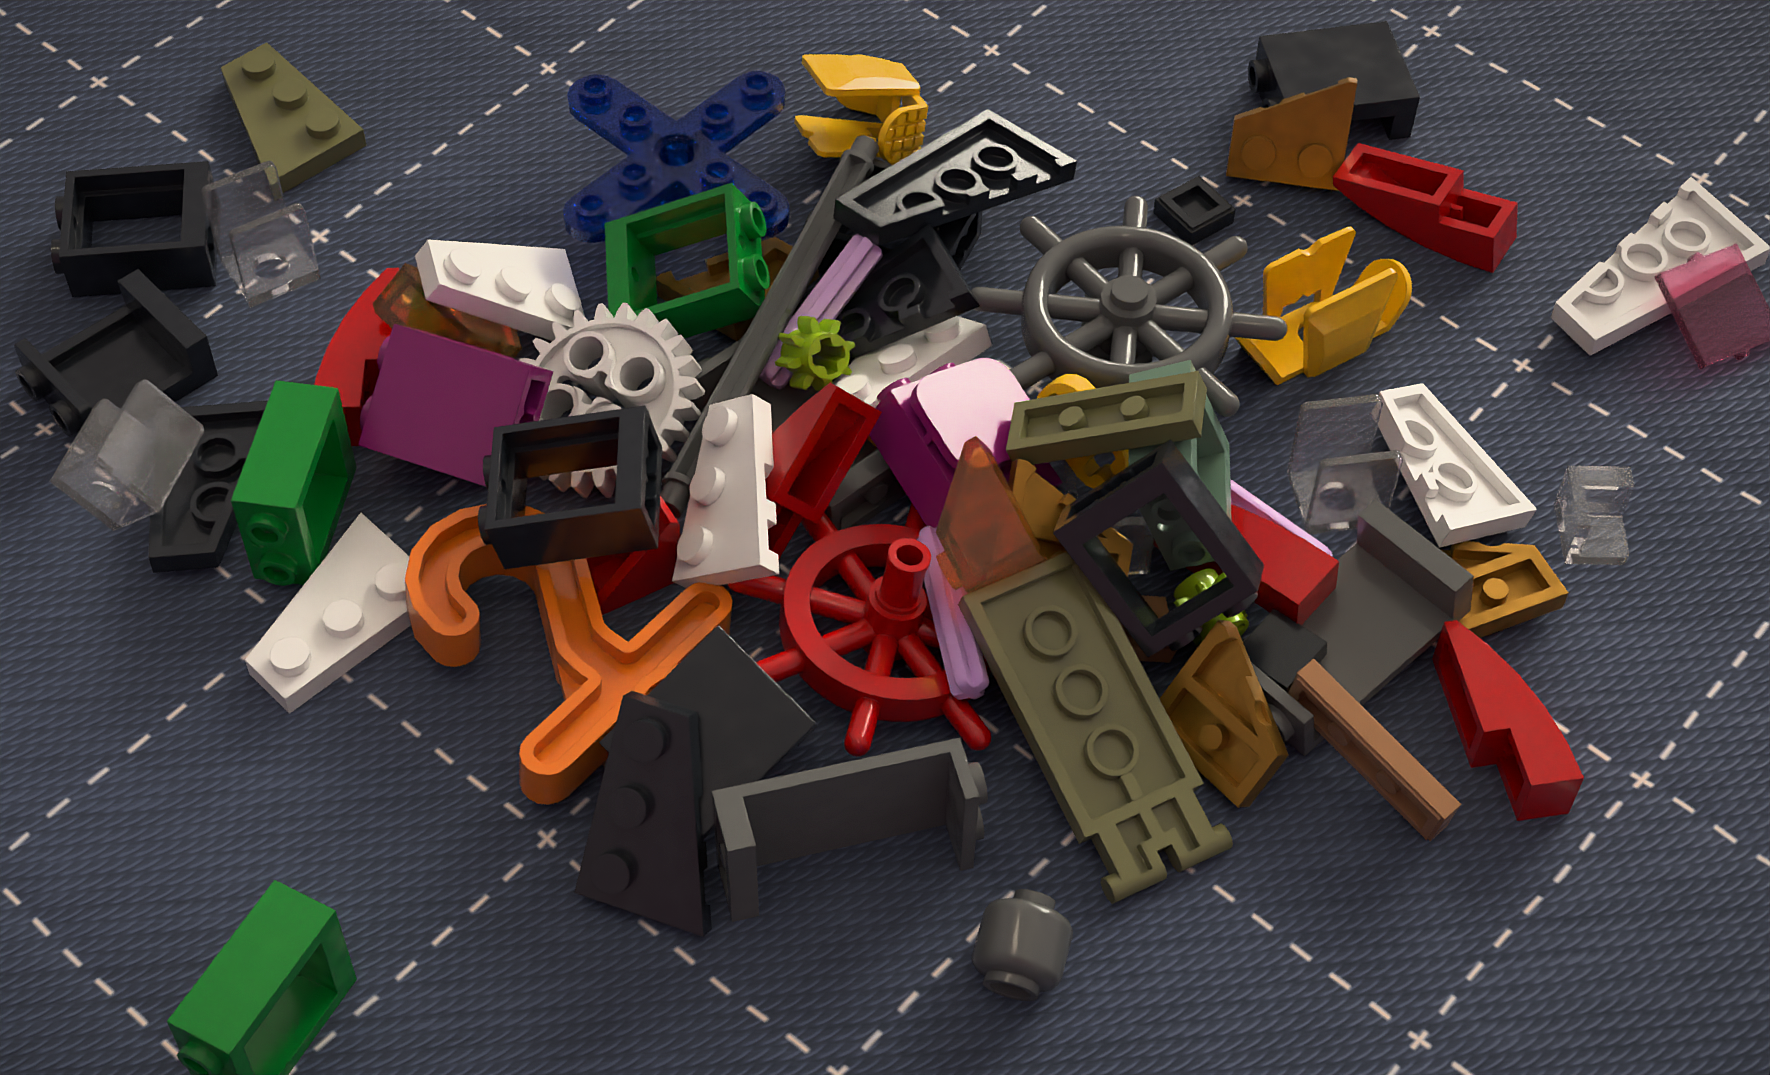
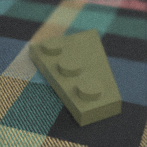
(288, 116)

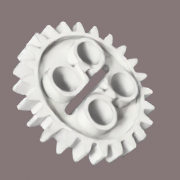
(630, 353)

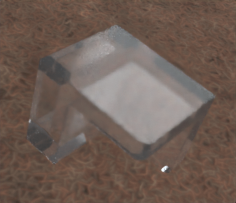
(1591, 514)

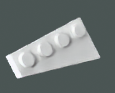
(1622, 291)

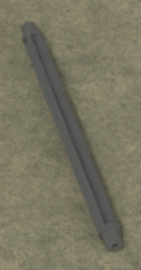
(775, 311)

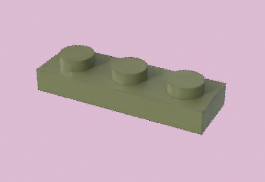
(1108, 419)

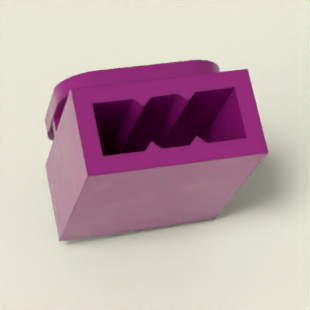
(444, 399)
(932, 418)

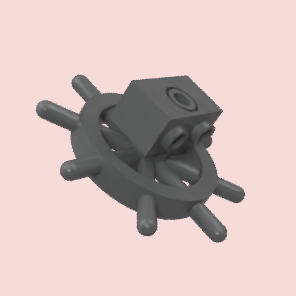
(1127, 316)

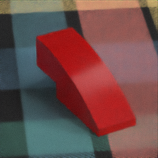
(1429, 205)
(353, 354)
(813, 458)
(1294, 572)
(1505, 725)

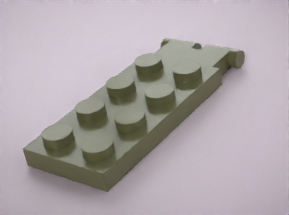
(1093, 723)

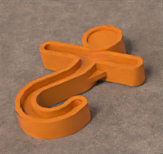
(586, 655)

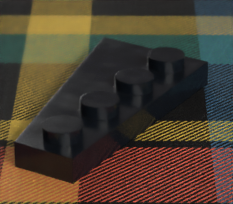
(953, 178)

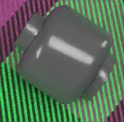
(1022, 945)

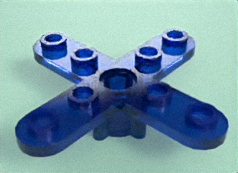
(671, 156)

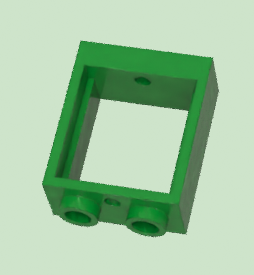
(639, 237)
(294, 482)
(265, 989)

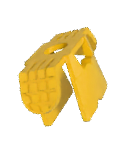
(872, 88)
(1334, 325)

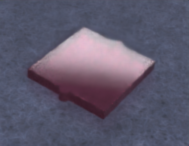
(1717, 305)

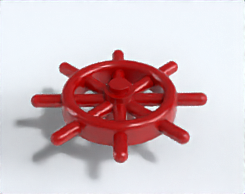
(886, 620)

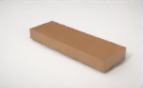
(1374, 751)

